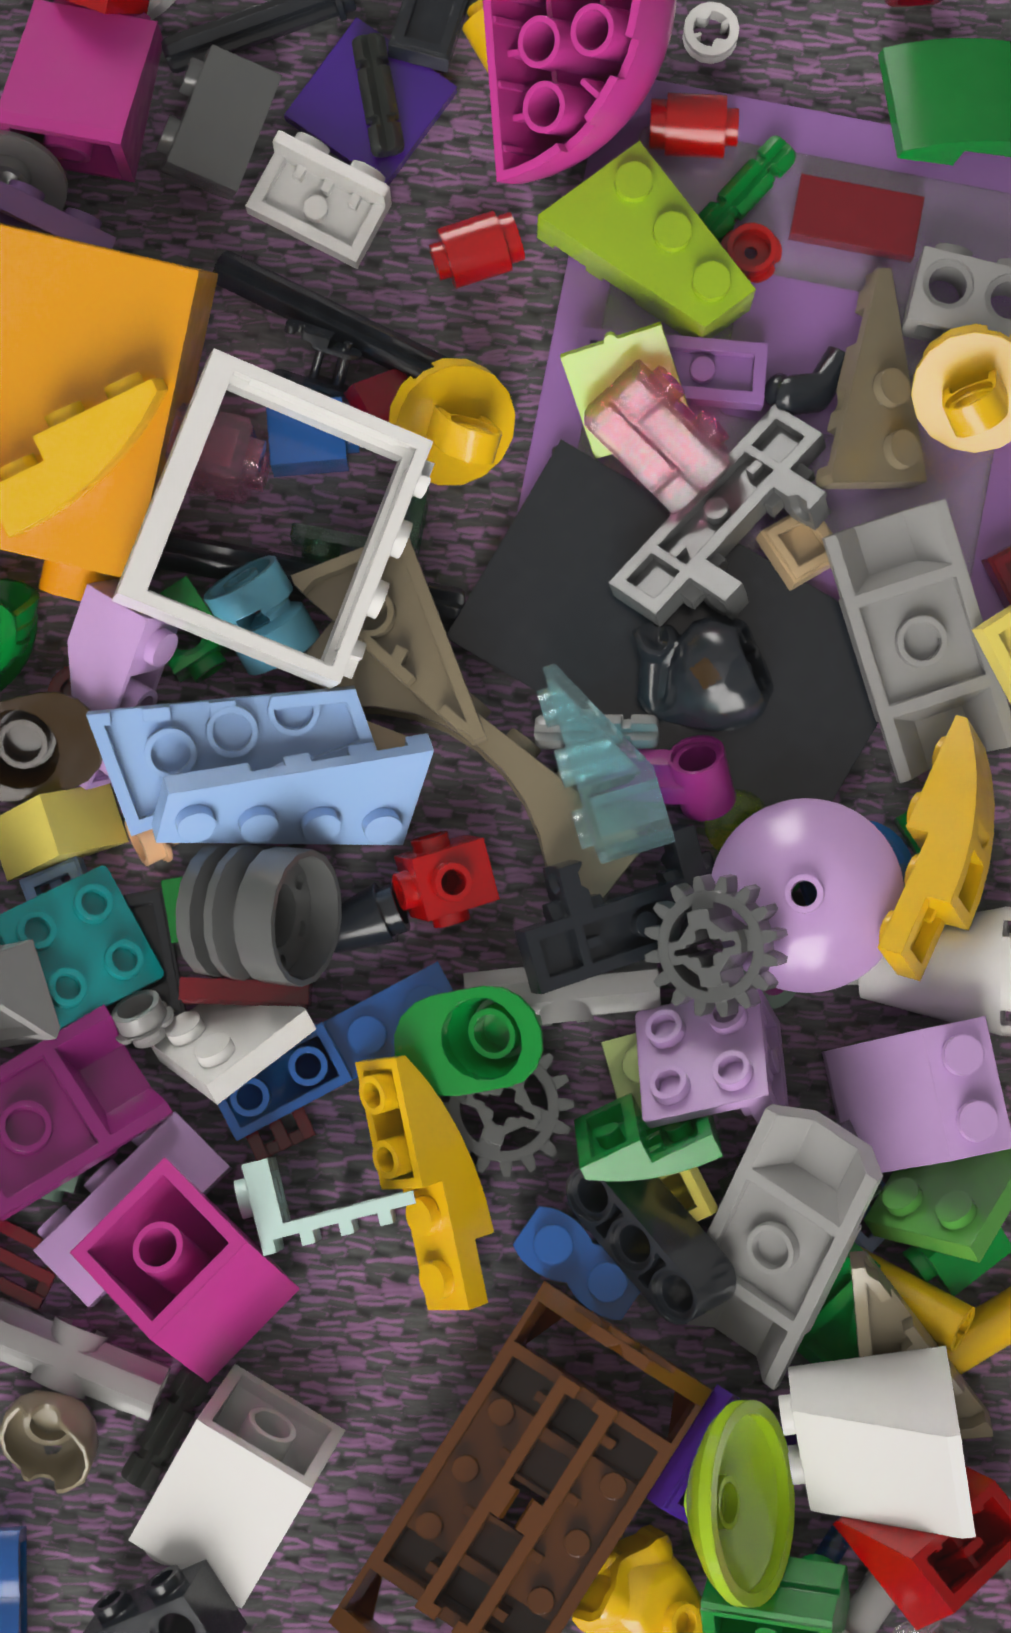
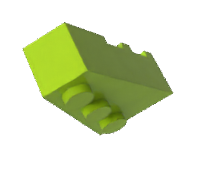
(650, 244)

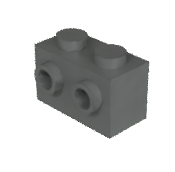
(219, 121)

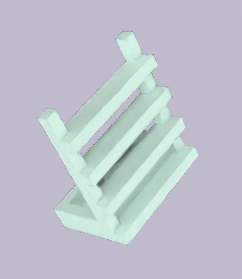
(263, 1197)

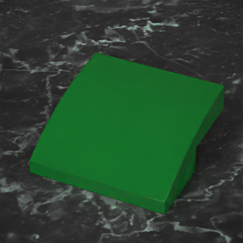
(948, 97)
(621, 1147)

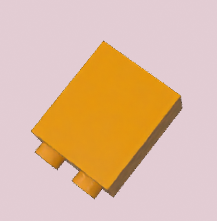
(68, 330)

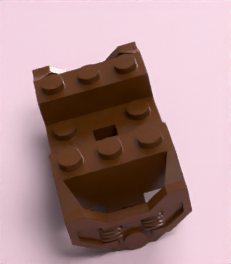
(558, 1440)

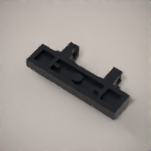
(596, 935)

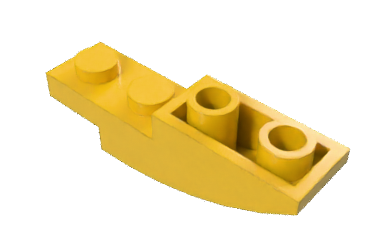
(76, 452)
(955, 834)
(424, 1152)

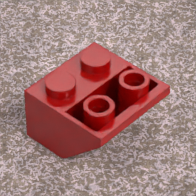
(932, 1572)

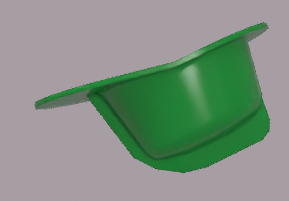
(471, 1039)

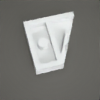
(229, 1044)

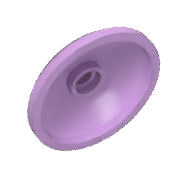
(854, 882)

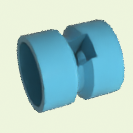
(265, 588)

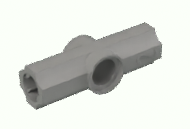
(612, 992)
(79, 1361)

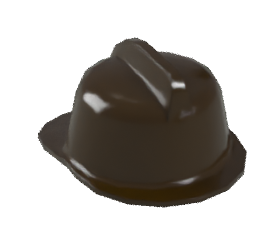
(45, 745)

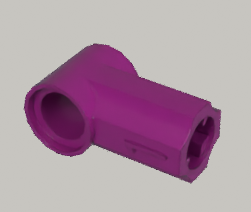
(695, 777)

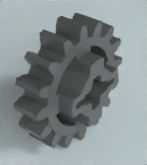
(711, 917)
(493, 1135)

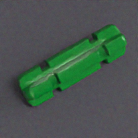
(748, 186)

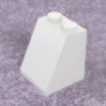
(880, 1441)
(237, 1482)

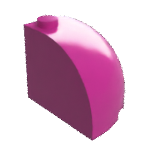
(567, 77)

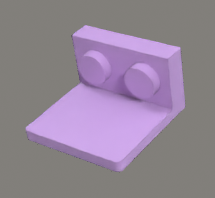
(708, 1062)

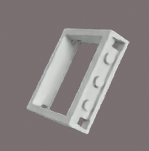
(385, 538)

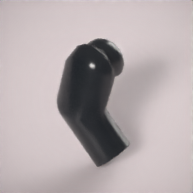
(807, 391)

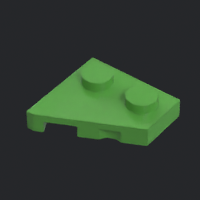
(946, 1205)

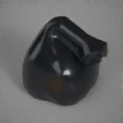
(702, 677)

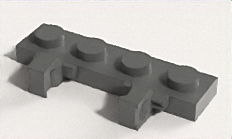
(689, 550)

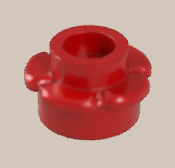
(755, 237)

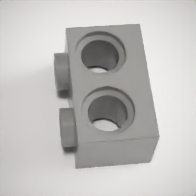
(976, 285)

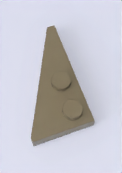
(875, 415)
(405, 634)
(890, 1326)

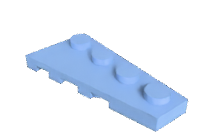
(191, 736)
(298, 801)

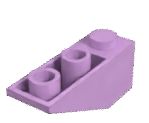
(115, 656)

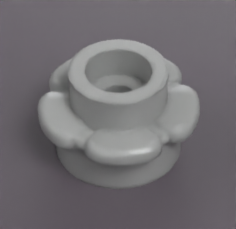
(142, 1019)

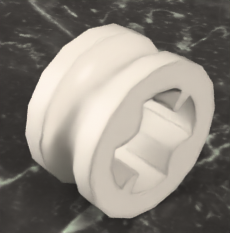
(700, 17)

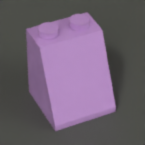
(922, 1094)

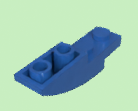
(328, 1054)

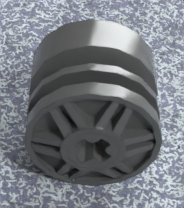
(259, 913)

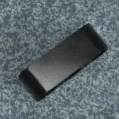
(654, 1244)

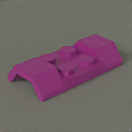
(69, 1109)

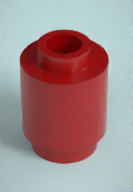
(693, 125)
(477, 248)

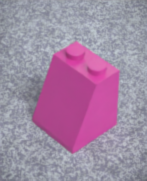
(84, 86)
(184, 1271)

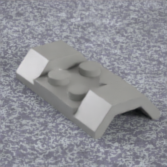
(913, 633)
(789, 1230)

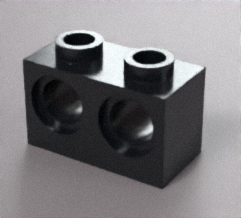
(170, 1603)

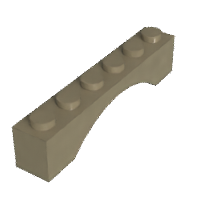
(510, 755)

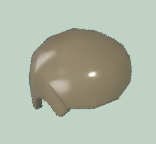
(50, 1420)

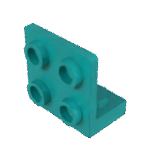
(84, 944)

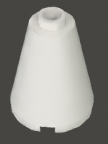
(962, 980)

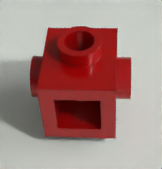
(444, 878)

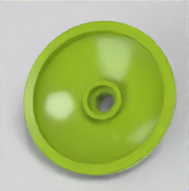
(742, 1503)

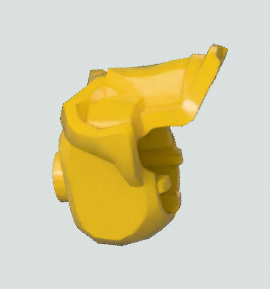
(641, 1590)

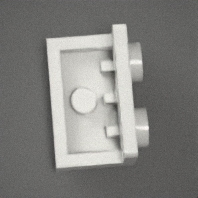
(321, 198)

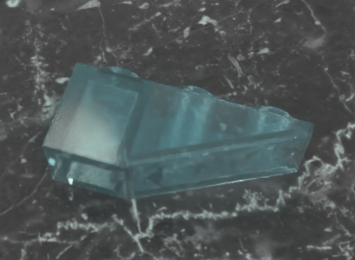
(615, 782)

